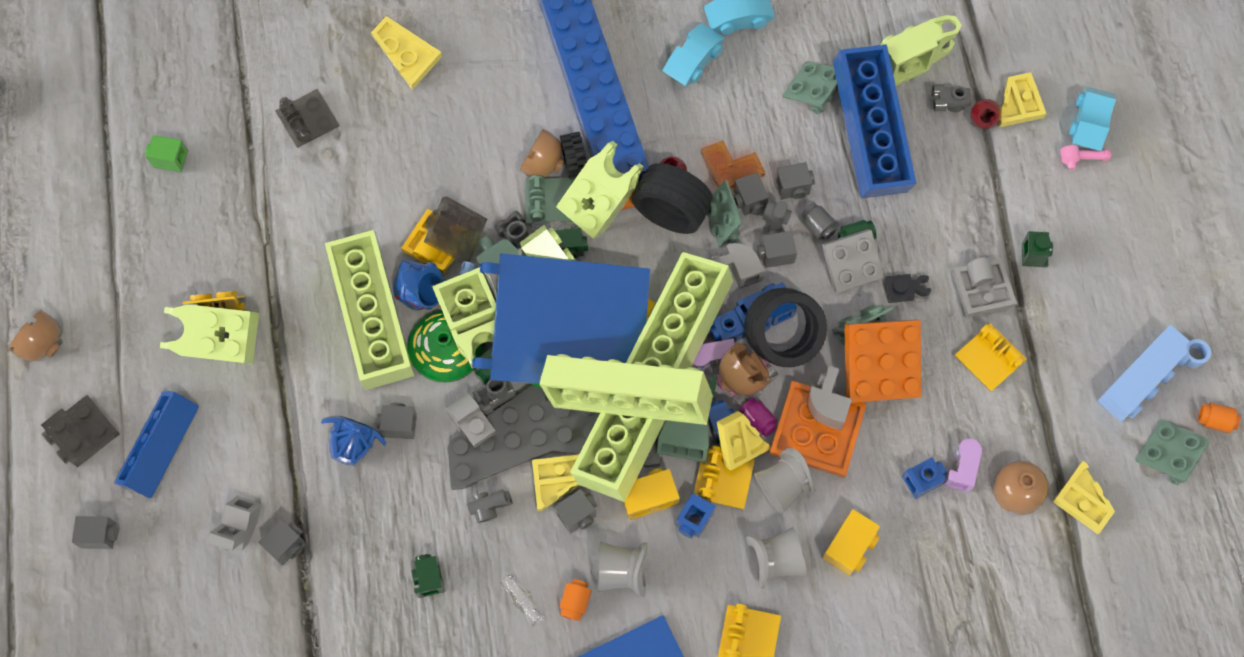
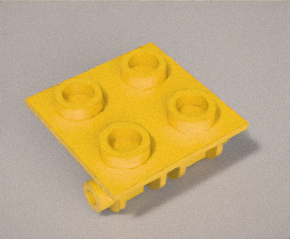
(225, 299)
(990, 357)
(721, 485)
(748, 633)

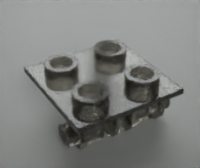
(306, 117)

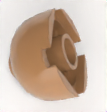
(543, 156)
(37, 338)
(743, 372)
(1020, 487)

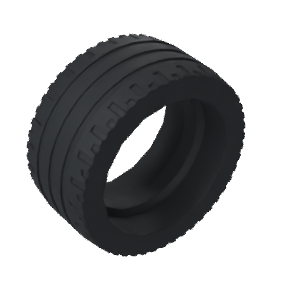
(672, 198)
(810, 342)

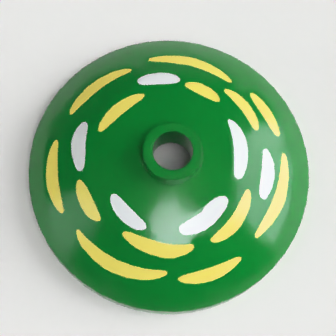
(435, 359)

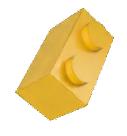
(651, 494)
(851, 543)

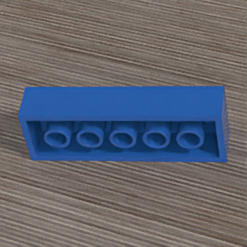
(874, 121)

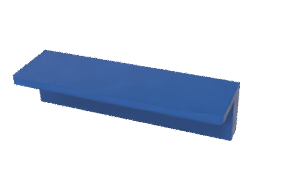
(157, 444)

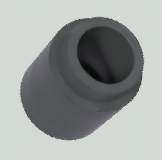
(819, 221)

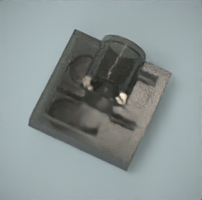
(454, 229)

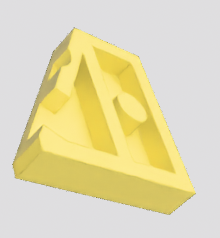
(1021, 101)
(1085, 500)

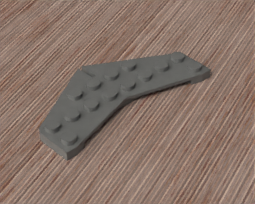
(524, 431)

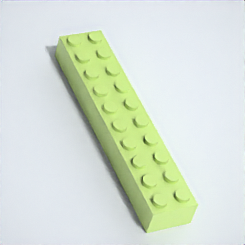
(672, 338)

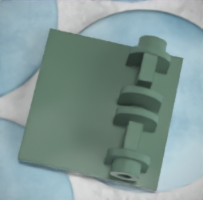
(813, 85)
(543, 197)
(724, 215)
(868, 314)
(1173, 451)

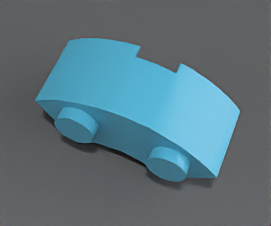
(733, 15)
(699, 49)
(1092, 118)

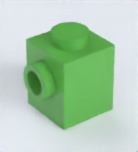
(166, 153)

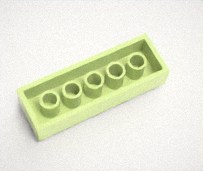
(369, 310)
(627, 389)

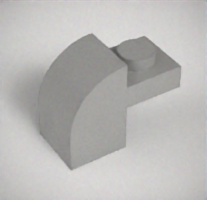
(742, 263)
(826, 406)
(470, 420)
(237, 525)

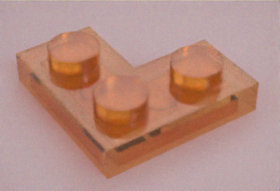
(725, 168)

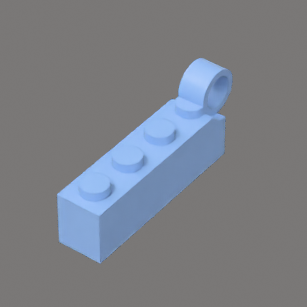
(1149, 370)

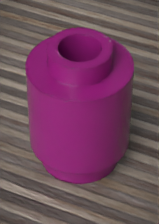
(759, 416)

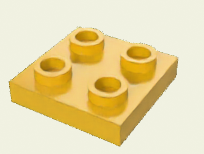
(416, 248)

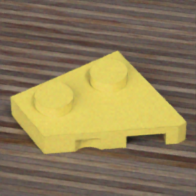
(739, 440)
(553, 479)

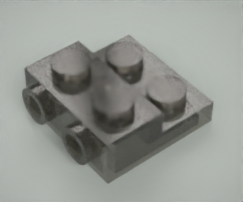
(79, 431)

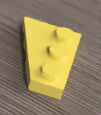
(406, 51)

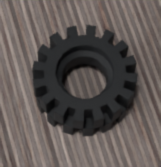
(573, 153)

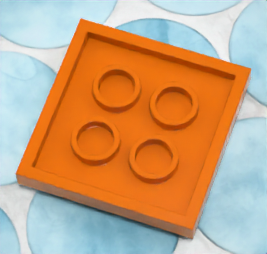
(883, 360)
(818, 444)

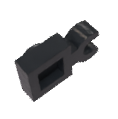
(902, 288)

